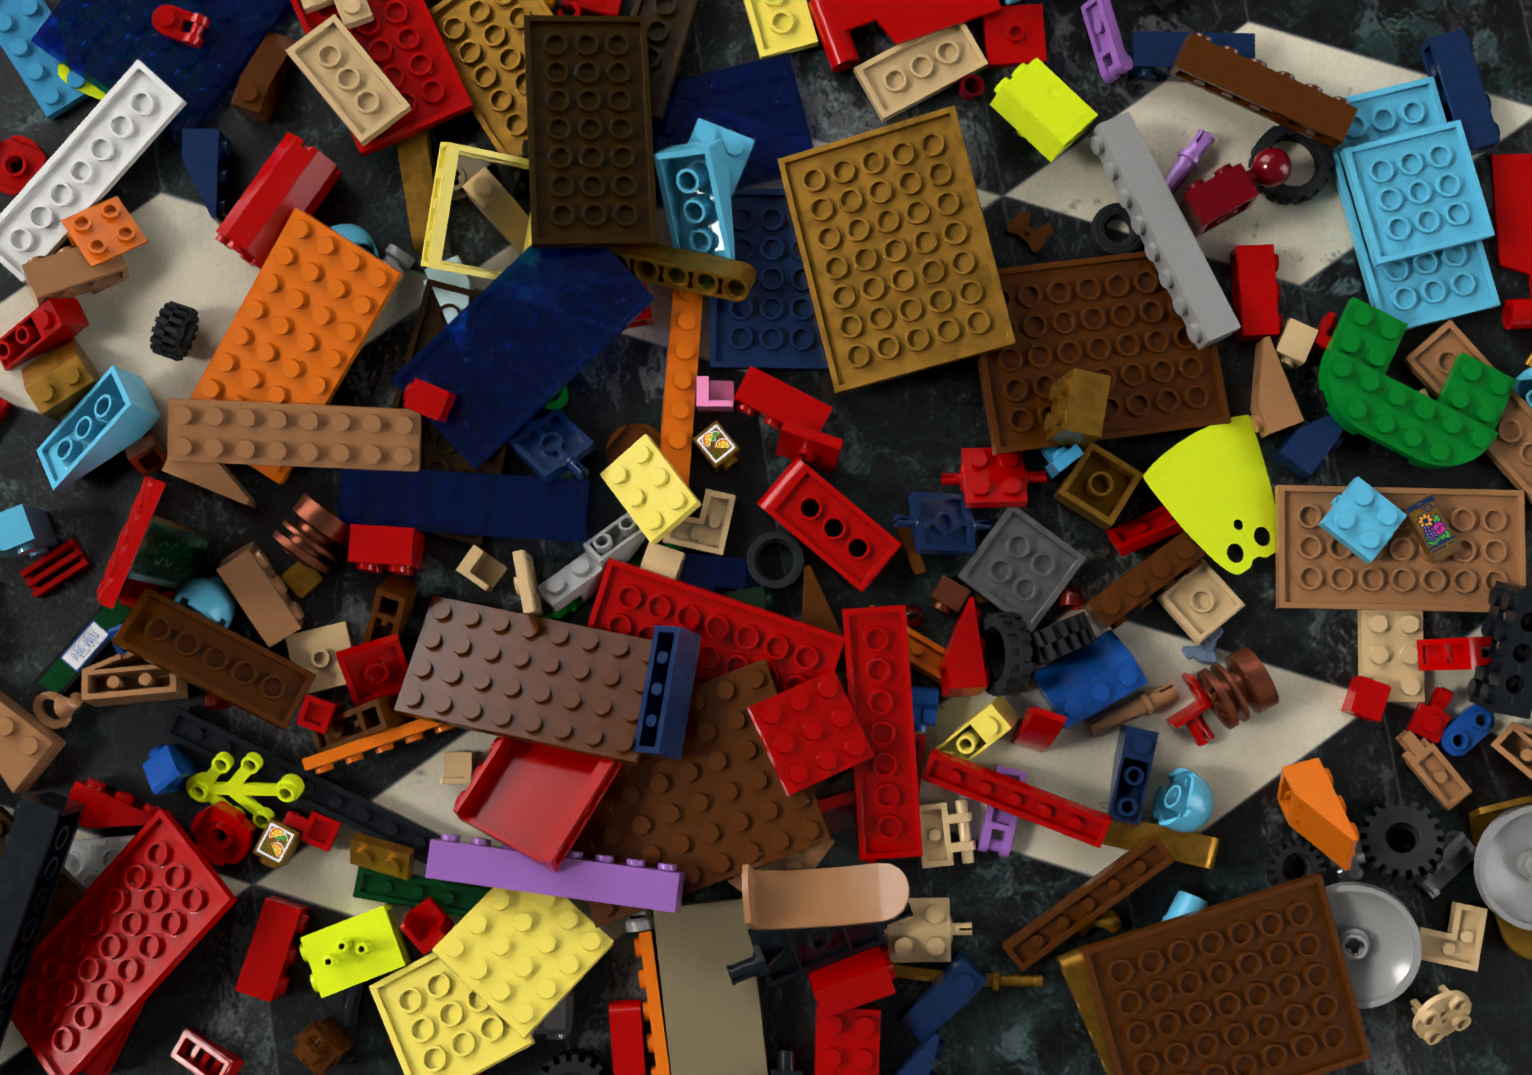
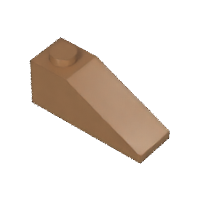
(1271, 399)
(213, 477)

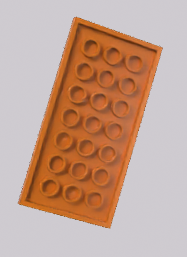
(300, 322)

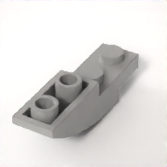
(584, 574)

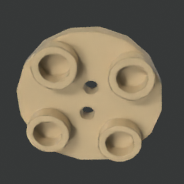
(1441, 1015)

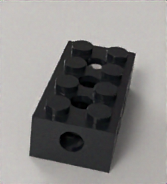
(1511, 664)

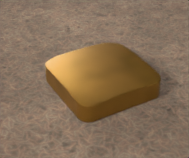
(302, 579)

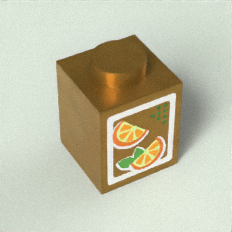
(717, 447)
(277, 843)

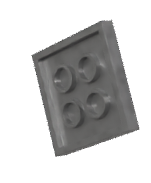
(1021, 567)

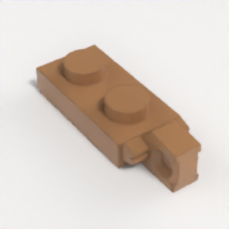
(1433, 770)

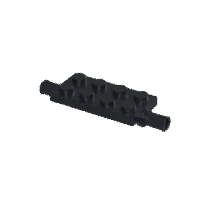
(795, 952)

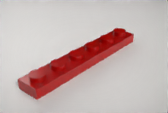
(1016, 797)

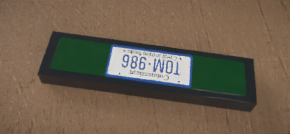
(81, 650)

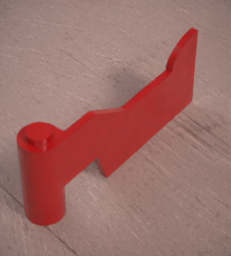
(898, 18)
(1513, 228)

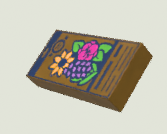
(1431, 529)

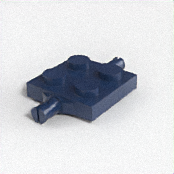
(553, 446)
(941, 524)

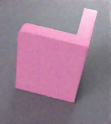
(714, 395)

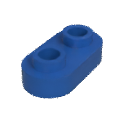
(1467, 729)

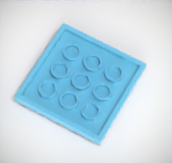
(1417, 193)

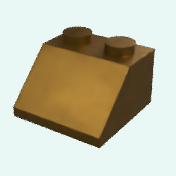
(59, 379)

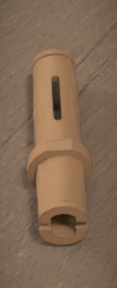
(1125, 712)

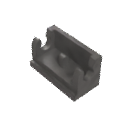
(1456, 855)

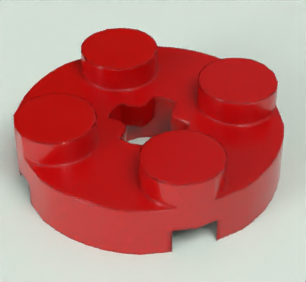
(11, 152)
(233, 823)

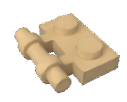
(936, 834)

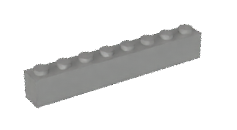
(1163, 231)

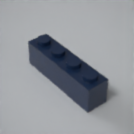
(1156, 51)
(1460, 88)
(667, 692)

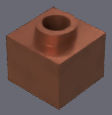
(147, 454)
(948, 595)

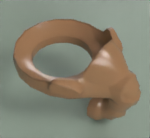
(63, 707)

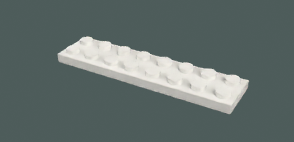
(86, 165)

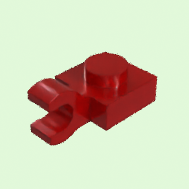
(1429, 720)
(317, 828)

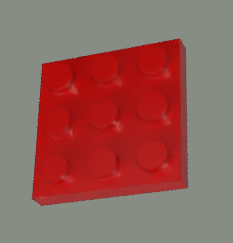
(810, 732)

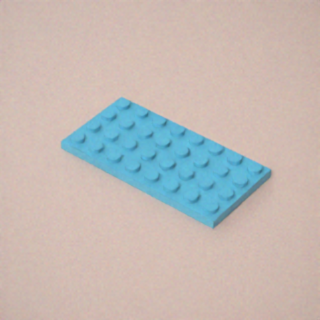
(1428, 285)

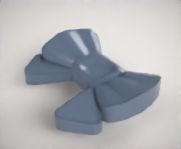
(1206, 652)

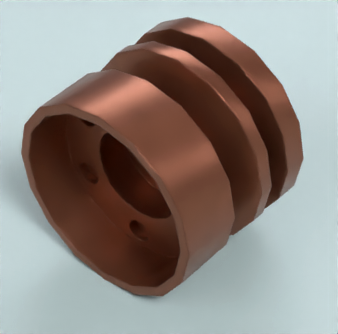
(313, 534)
(1241, 686)

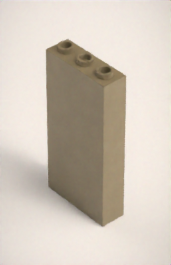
(707, 1019)

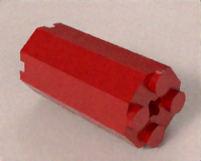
(287, 180)

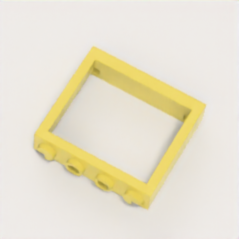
(441, 204)

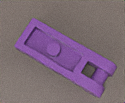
(1106, 39)
(999, 820)

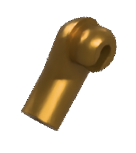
(1107, 920)

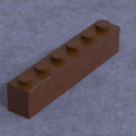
(1263, 90)

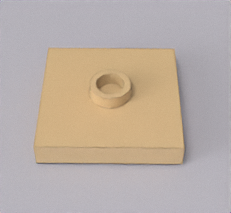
(526, 583)
(1200, 602)
(317, 651)

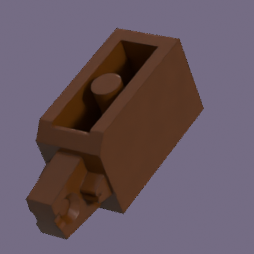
(322, 1045)

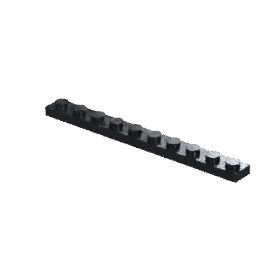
(319, 791)

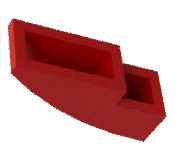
(1038, 729)

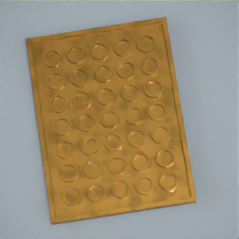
(896, 251)

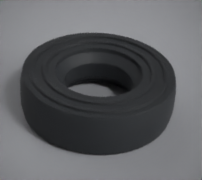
(1102, 241)

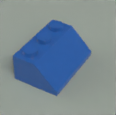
(1089, 678)

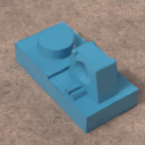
(1060, 459)

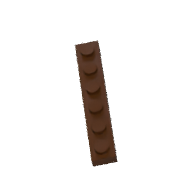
(1088, 902)

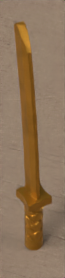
(994, 980)

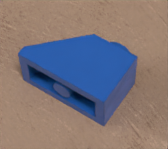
(168, 769)

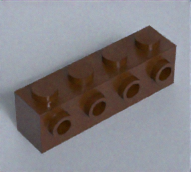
(1144, 579)

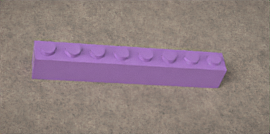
(577, 878)

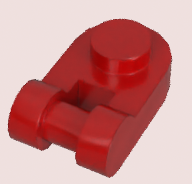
(171, 22)

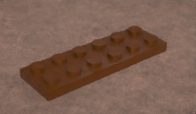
(214, 658)

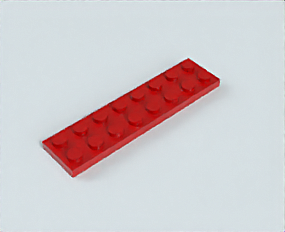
(884, 707)

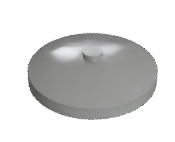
(1505, 866)
(1376, 940)

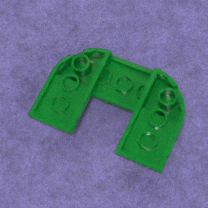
(1396, 416)

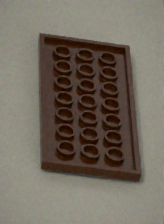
(527, 679)

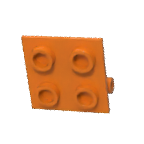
(103, 231)

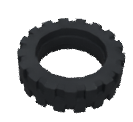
(1322, 163)
(1010, 630)

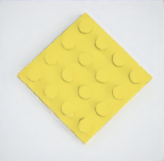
(522, 953)
(442, 1022)

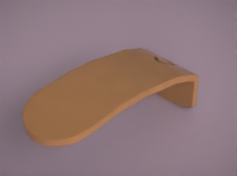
(823, 896)

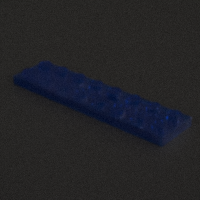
(466, 503)

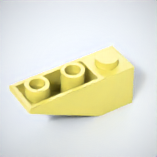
(980, 730)

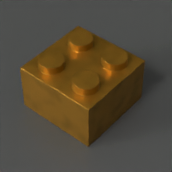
(1077, 408)
(1098, 486)

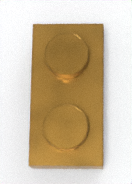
(382, 856)

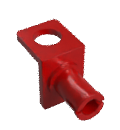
(1192, 714)

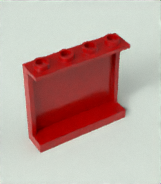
(535, 797)

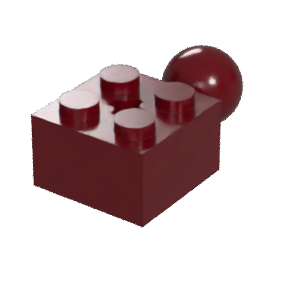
(1232, 190)

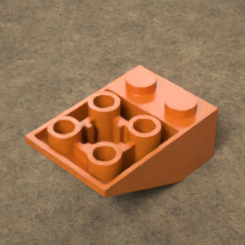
(1317, 811)

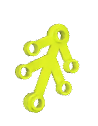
(205, 788)

